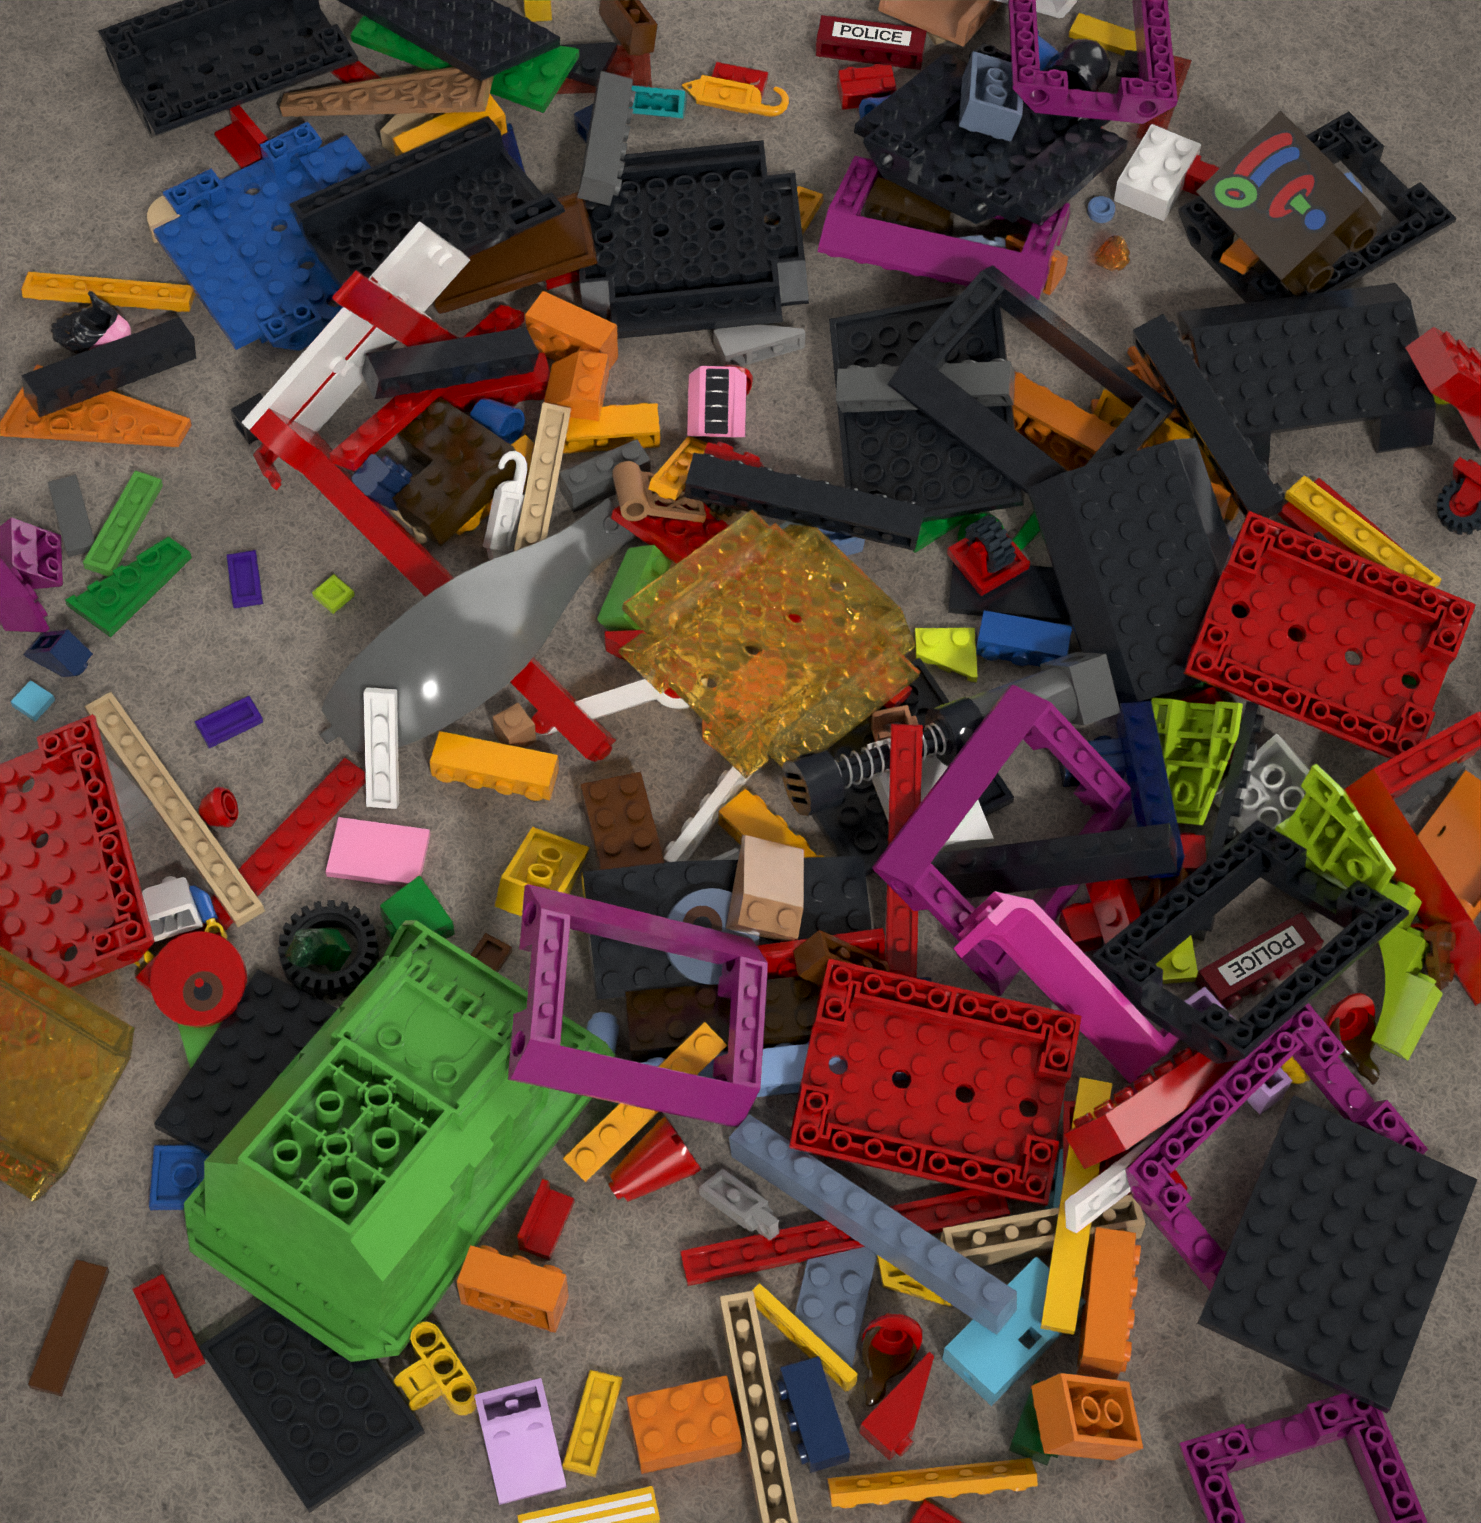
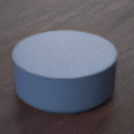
(1101, 209)

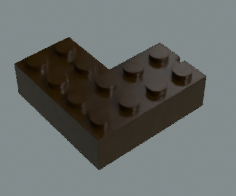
(458, 471)

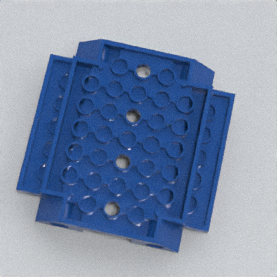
(234, 257)

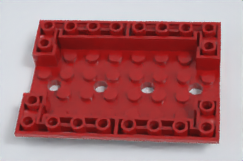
(1339, 607)
(83, 856)
(941, 1042)

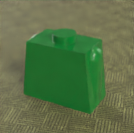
(416, 903)

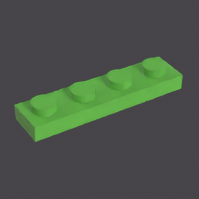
(123, 523)

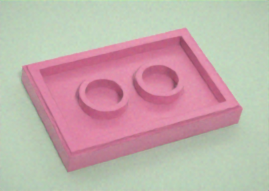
(377, 852)

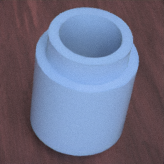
(605, 1027)

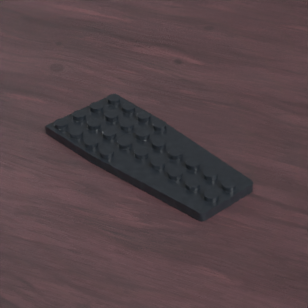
(833, 903)

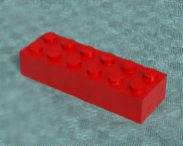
(1143, 1108)

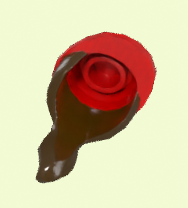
(1354, 1025)
(887, 1351)

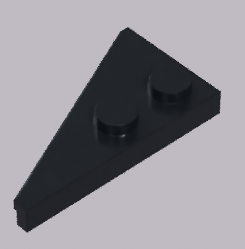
(591, 61)

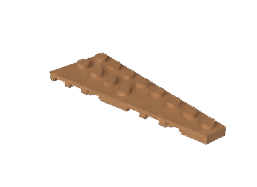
(420, 92)

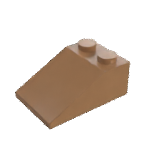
(768, 890)

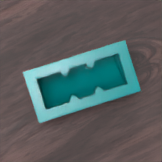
(659, 102)

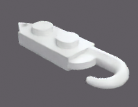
(506, 509)

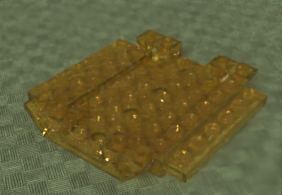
(810, 675)

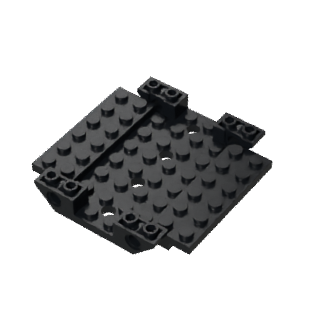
(923, 149)
(696, 274)

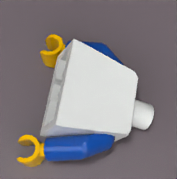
(177, 909)

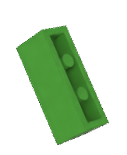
(636, 571)

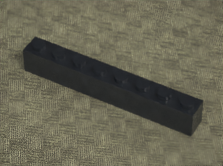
(1207, 418)
(804, 501)
(1060, 861)

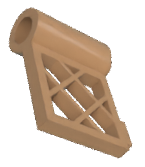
(638, 501)

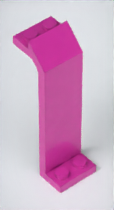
(1068, 980)

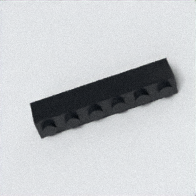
(449, 363)
(108, 367)

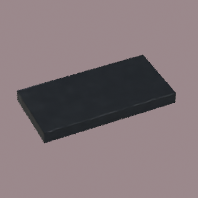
(1028, 595)

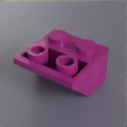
(33, 553)
(17, 603)

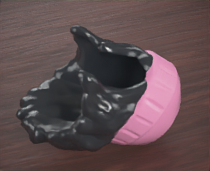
(90, 327)

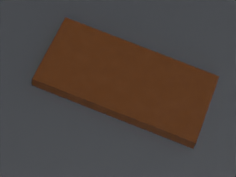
(525, 259)

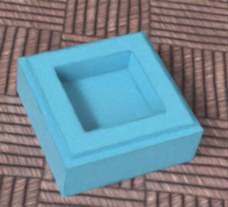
(32, 700)

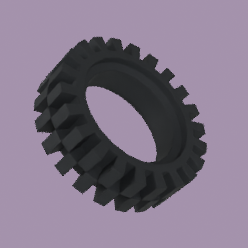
(339, 917)

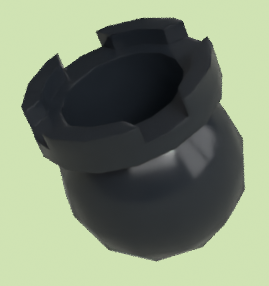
(1085, 64)

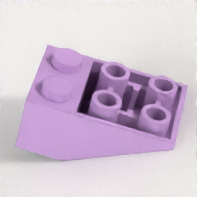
(520, 1441)

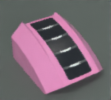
(716, 402)

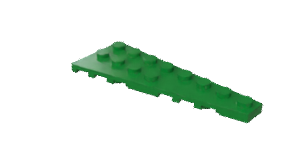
(527, 84)

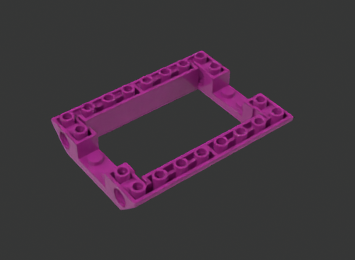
(1136, 98)
(930, 253)
(909, 856)
(536, 1031)
(1317, 1052)
(1322, 1422)

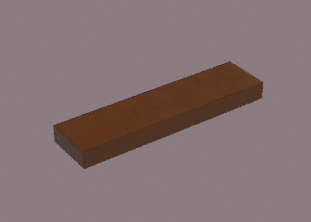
(68, 1328)

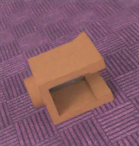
(882, 721)

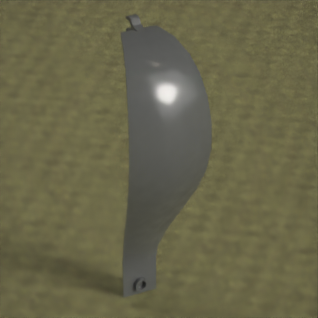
(471, 633)

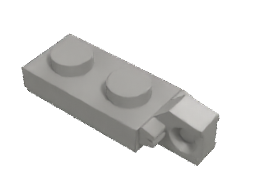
(740, 1203)

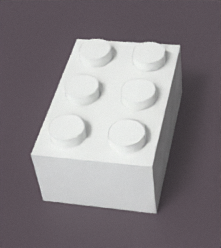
(1156, 172)

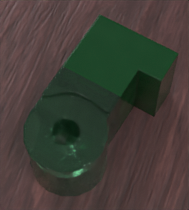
(318, 948)

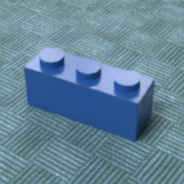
(1021, 639)

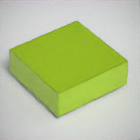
(333, 594)

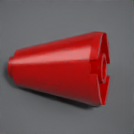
(653, 1163)

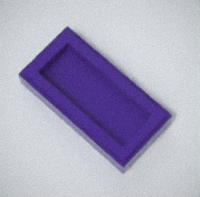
(244, 579)
(229, 722)

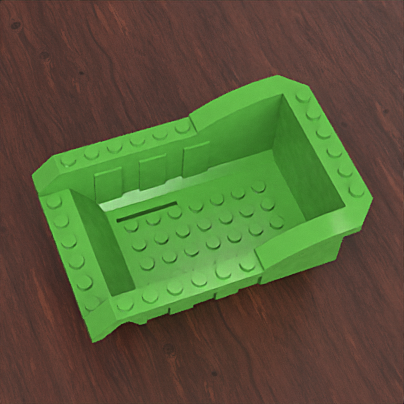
(382, 1150)

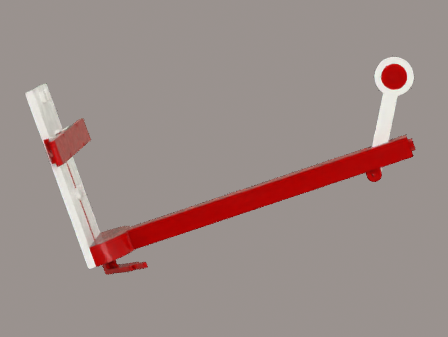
(287, 420)

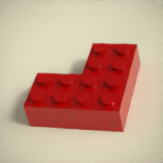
(1451, 374)

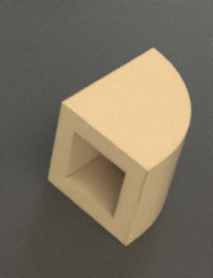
(159, 214)

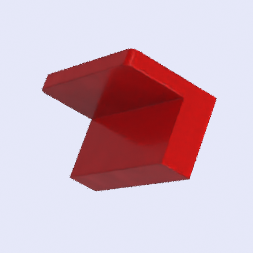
(241, 138)
(544, 1221)

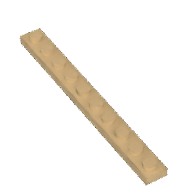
(175, 810)

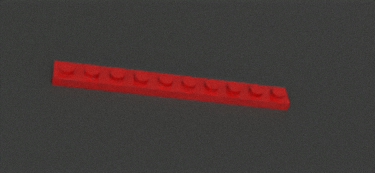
(406, 407)
(288, 840)
(822, 1238)

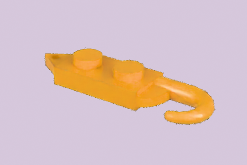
(733, 96)

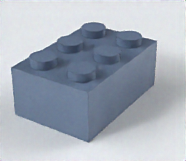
(988, 98)

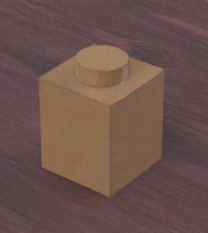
(514, 727)

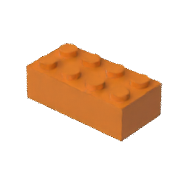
(1108, 1300)

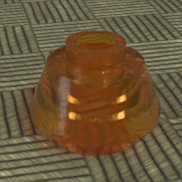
(1113, 253)

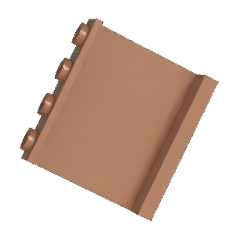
(945, 18)

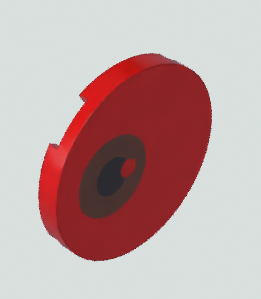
(198, 979)

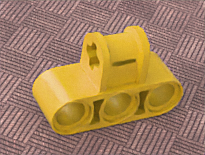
(428, 1381)

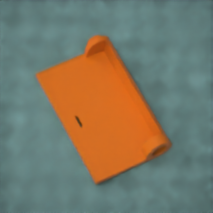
(1459, 847)

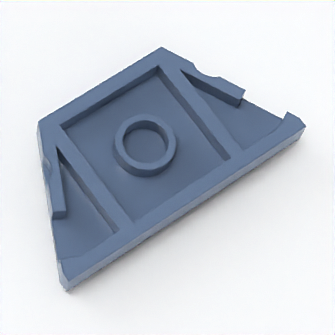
(836, 1298)

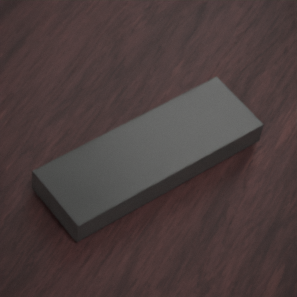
(71, 515)

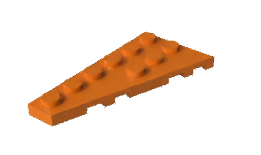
(98, 419)

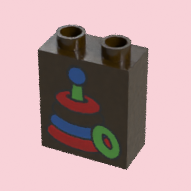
(1291, 205)

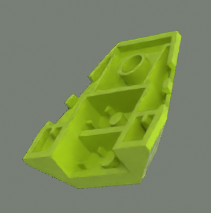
(1195, 751)
(1336, 835)

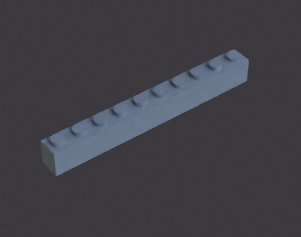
(874, 1225)

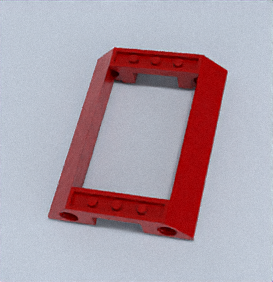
(1374, 800)

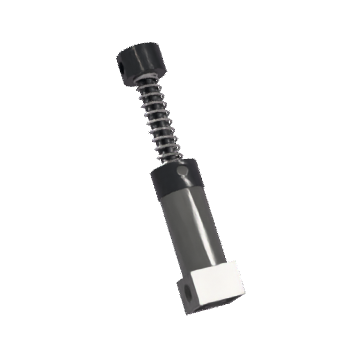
(1075, 684)

